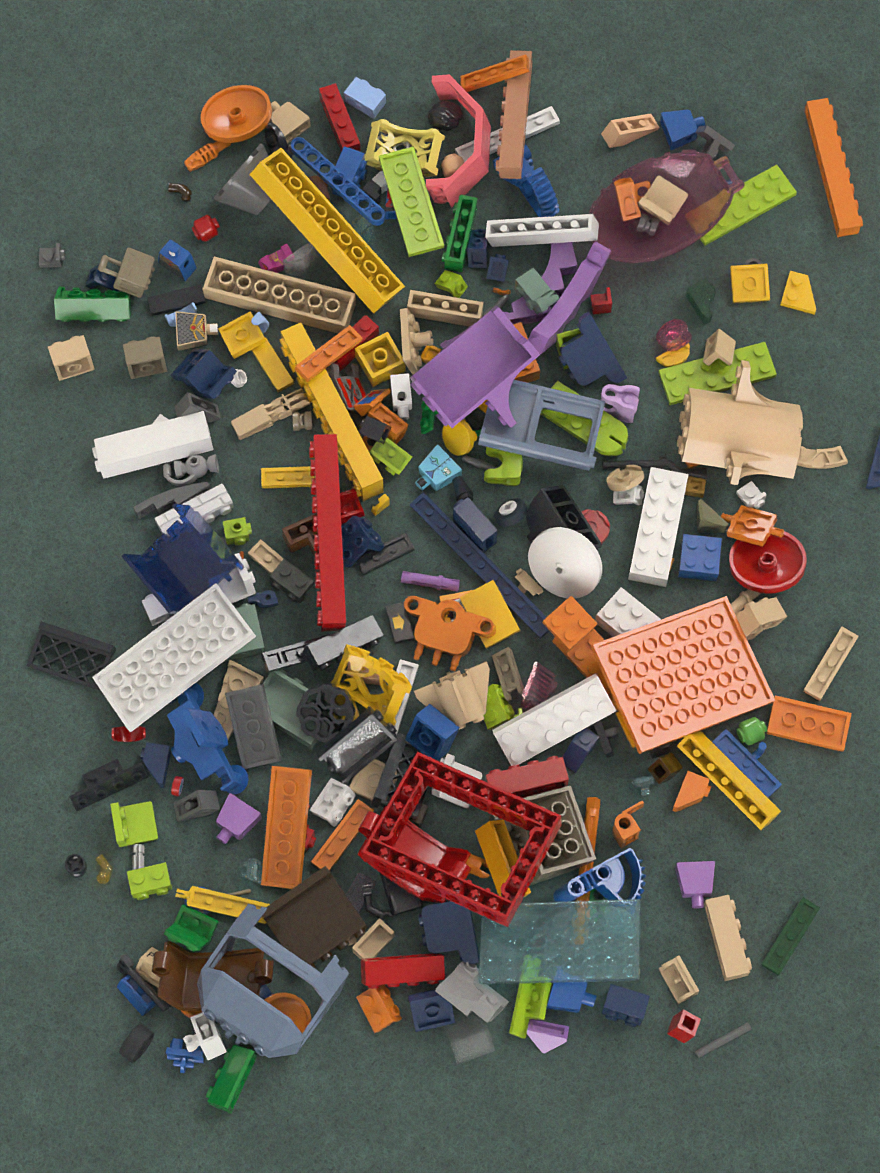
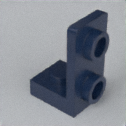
(477, 249)
(100, 278)

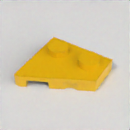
(798, 293)

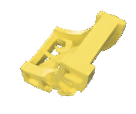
(402, 135)

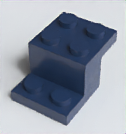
(203, 373)

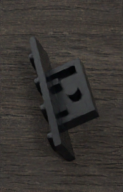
(106, 782)

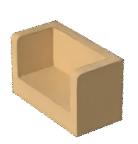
(373, 940)

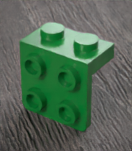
(192, 929)

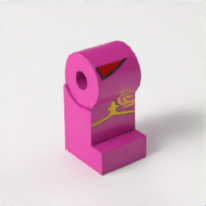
(275, 261)

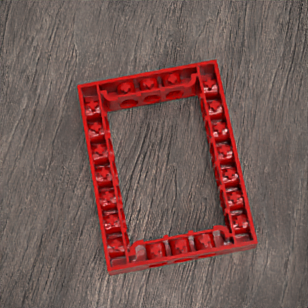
(429, 772)

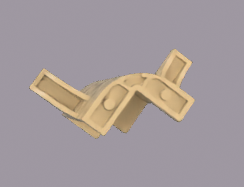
(740, 430)

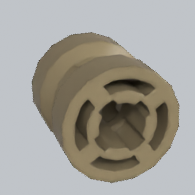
(302, 420)

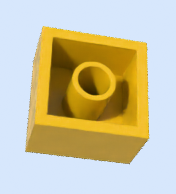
(380, 359)

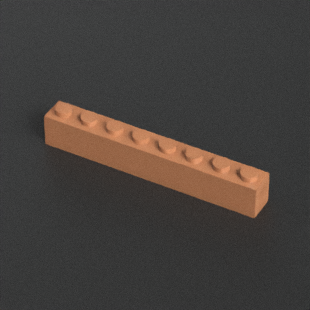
(514, 122)

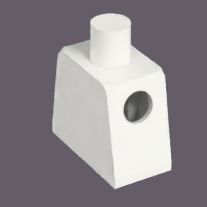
(401, 389)

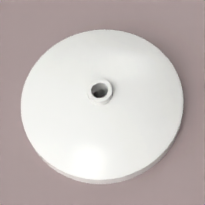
(565, 562)

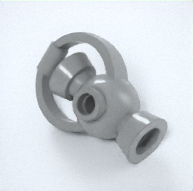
(195, 467)

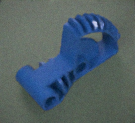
(535, 187)
(610, 884)

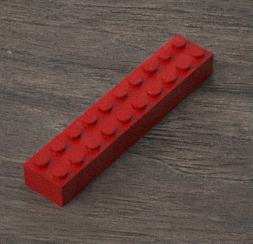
(329, 532)

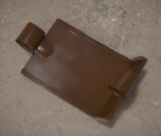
(181, 970)

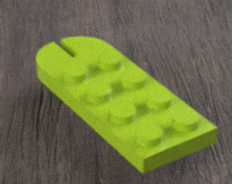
(609, 430)

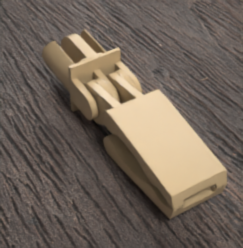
(264, 416)

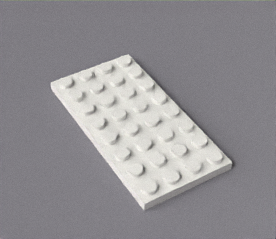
(173, 657)

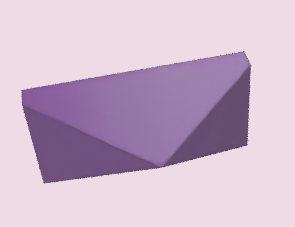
(546, 1034)

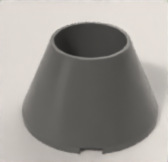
(242, 190)

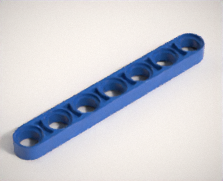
(340, 189)

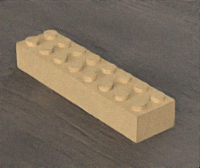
(279, 295)

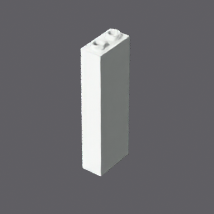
(152, 445)

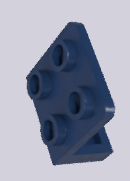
(357, 538)

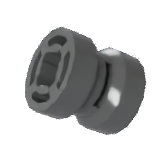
(648, 225)

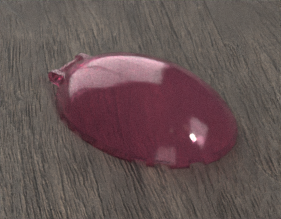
(704, 207)

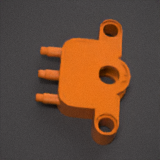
(444, 637)

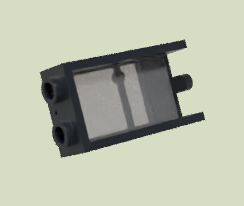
(358, 744)

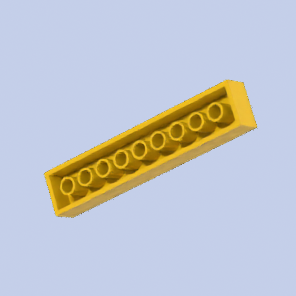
(327, 230)
(334, 416)

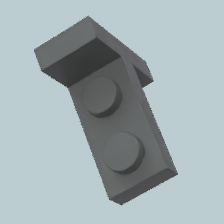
(714, 141)

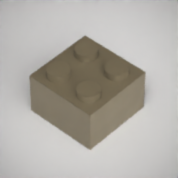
(145, 357)

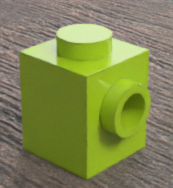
(237, 531)

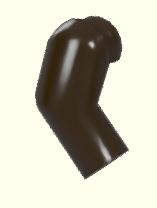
(182, 189)

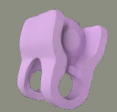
(623, 403)

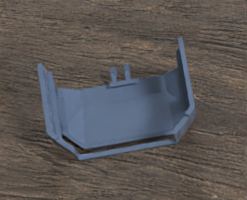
(246, 1013)

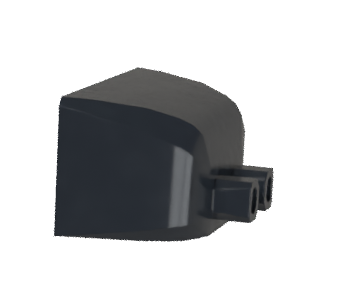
(556, 508)

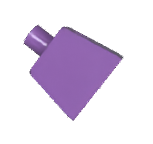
(236, 819)
(695, 880)

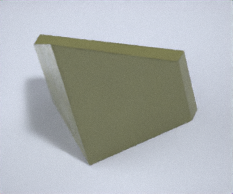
(708, 520)

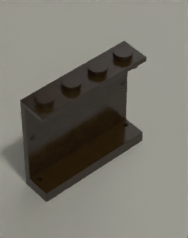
(315, 919)

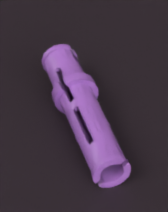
(430, 581)

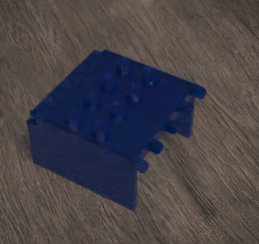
(184, 561)

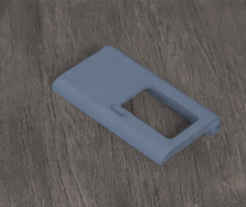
(525, 406)

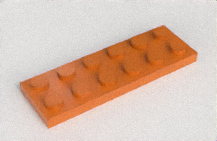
(286, 827)

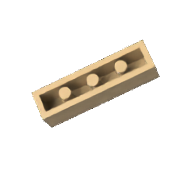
(444, 308)
(727, 938)

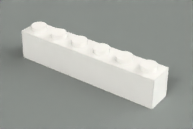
(542, 230)

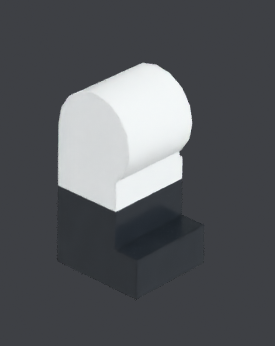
(376, 187)

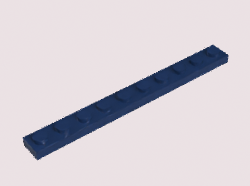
(479, 563)

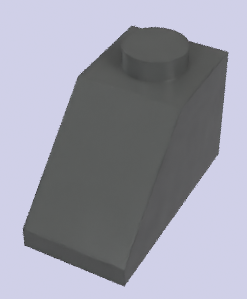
(192, 404)
(196, 805)

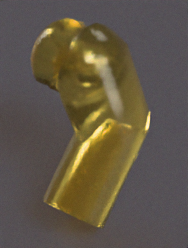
(105, 871)

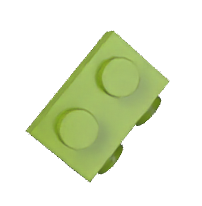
(391, 455)
(497, 708)
(149, 881)

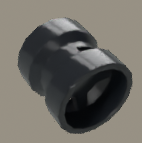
(74, 862)

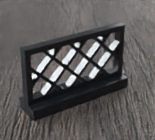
(72, 639)
(388, 774)

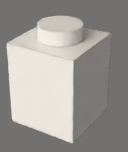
(155, 610)

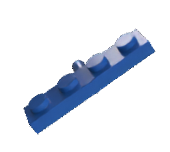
(748, 762)

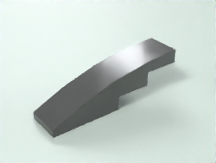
(165, 500)

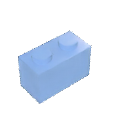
(365, 97)

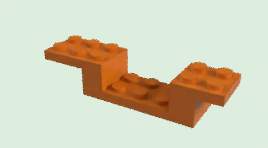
(575, 636)

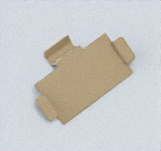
(527, 583)

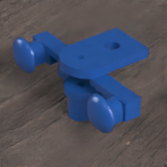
(201, 741)

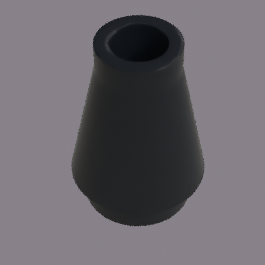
(461, 489)

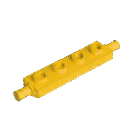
(218, 902)

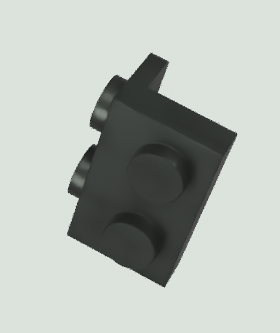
(291, 581)

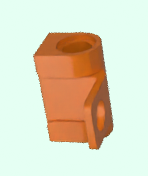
(628, 197)
(385, 415)
(628, 835)

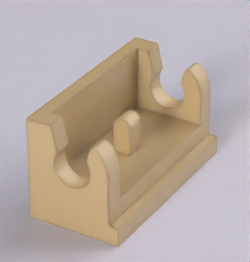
(678, 980)

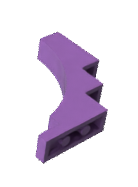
(561, 263)
(566, 308)

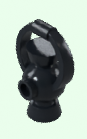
(277, 140)

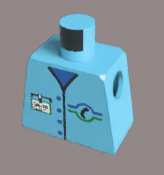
(437, 470)

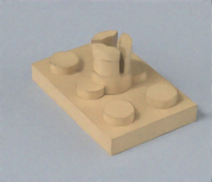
(412, 340)

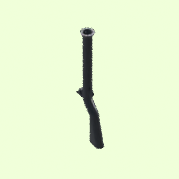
(662, 462)

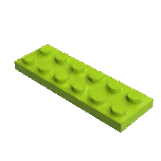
(756, 198)
(411, 201)
(716, 376)

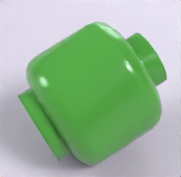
(751, 731)

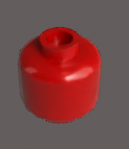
(205, 228)

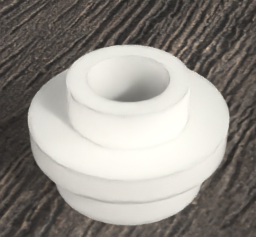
(239, 378)

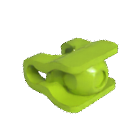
(509, 472)

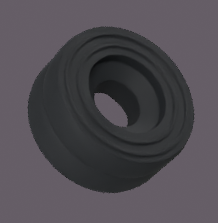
(136, 1043)

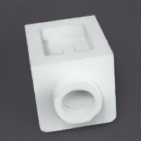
(629, 496)
(751, 496)

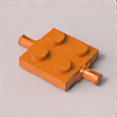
(752, 525)

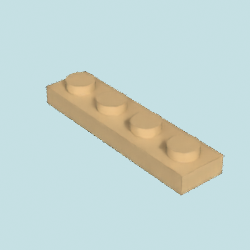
(830, 663)

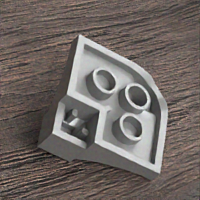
(468, 995)

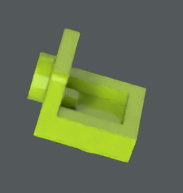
(451, 283)

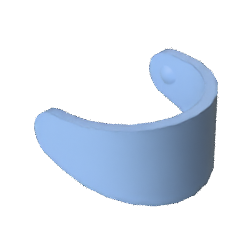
(171, 318)
(261, 321)

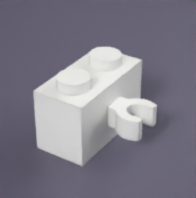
(206, 1036)

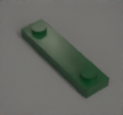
(790, 936)

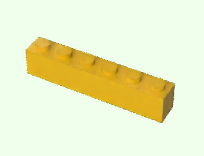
(729, 779)

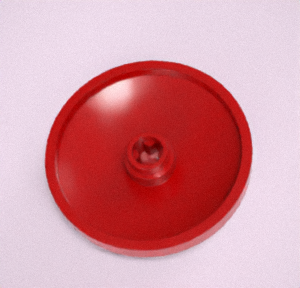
(768, 567)

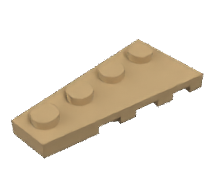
(236, 678)

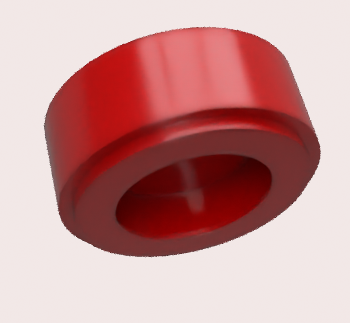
(177, 785)

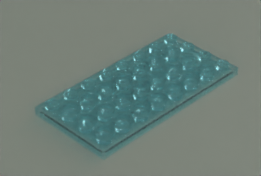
(563, 943)

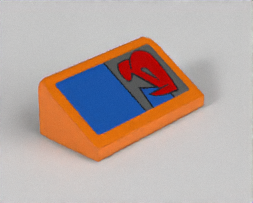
(371, 401)

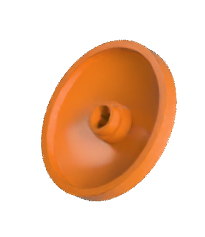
(236, 113)

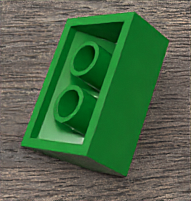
(231, 1078)

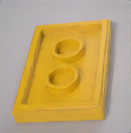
(489, 603)

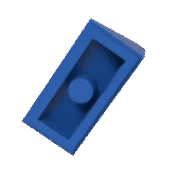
(135, 995)

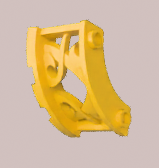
(393, 693)

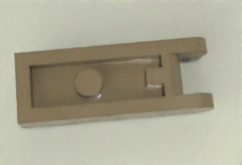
(507, 672)

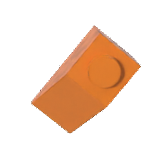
(692, 791)

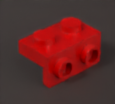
(350, 505)

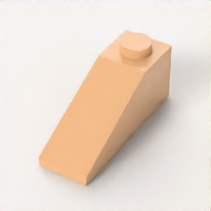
(625, 130)

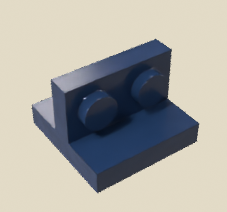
(430, 1010)

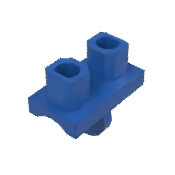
(182, 1057)

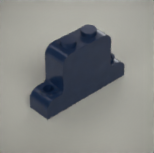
(590, 355)
(449, 929)

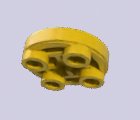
(460, 438)

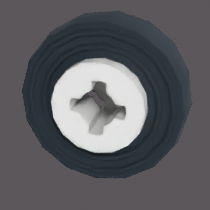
(511, 512)

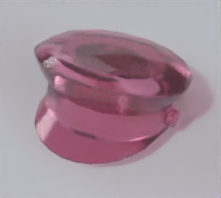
(673, 335)

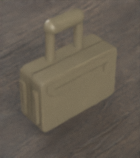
(133, 271)

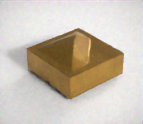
(695, 487)

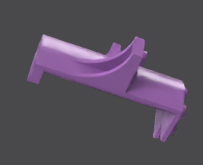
(475, 369)

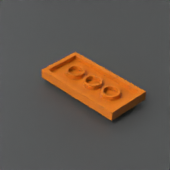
(809, 723)

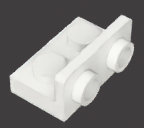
(333, 802)

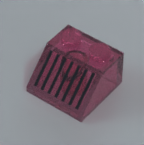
(538, 687)

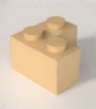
(760, 616)

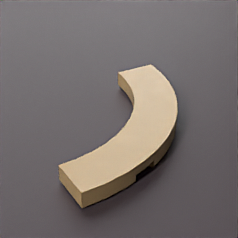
(822, 458)

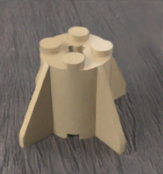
(459, 695)

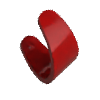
(122, 734)

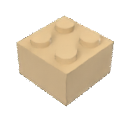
(71, 357)

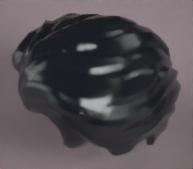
(445, 115)

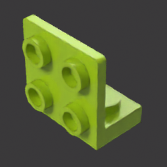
(134, 823)

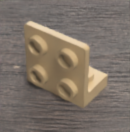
(663, 200)

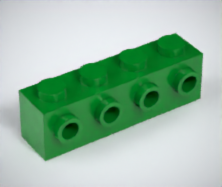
(461, 230)

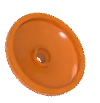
(292, 1007)

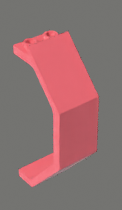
(477, 165)

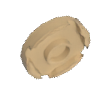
(626, 478)

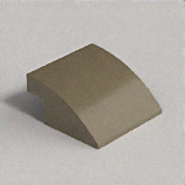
(571, 845)

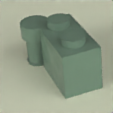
(535, 291)

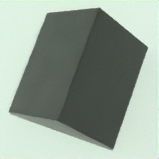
(659, 751)

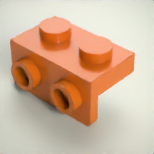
(379, 1008)

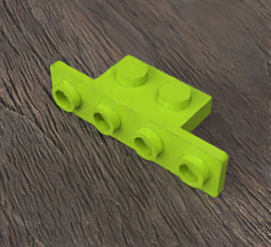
(529, 1004)

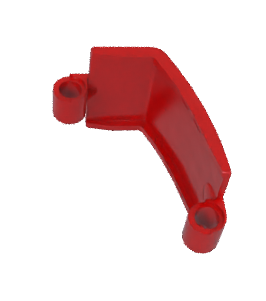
(428, 849)

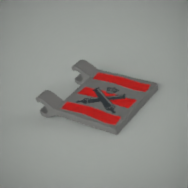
(348, 387)

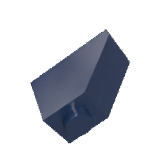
(580, 749)
(156, 760)

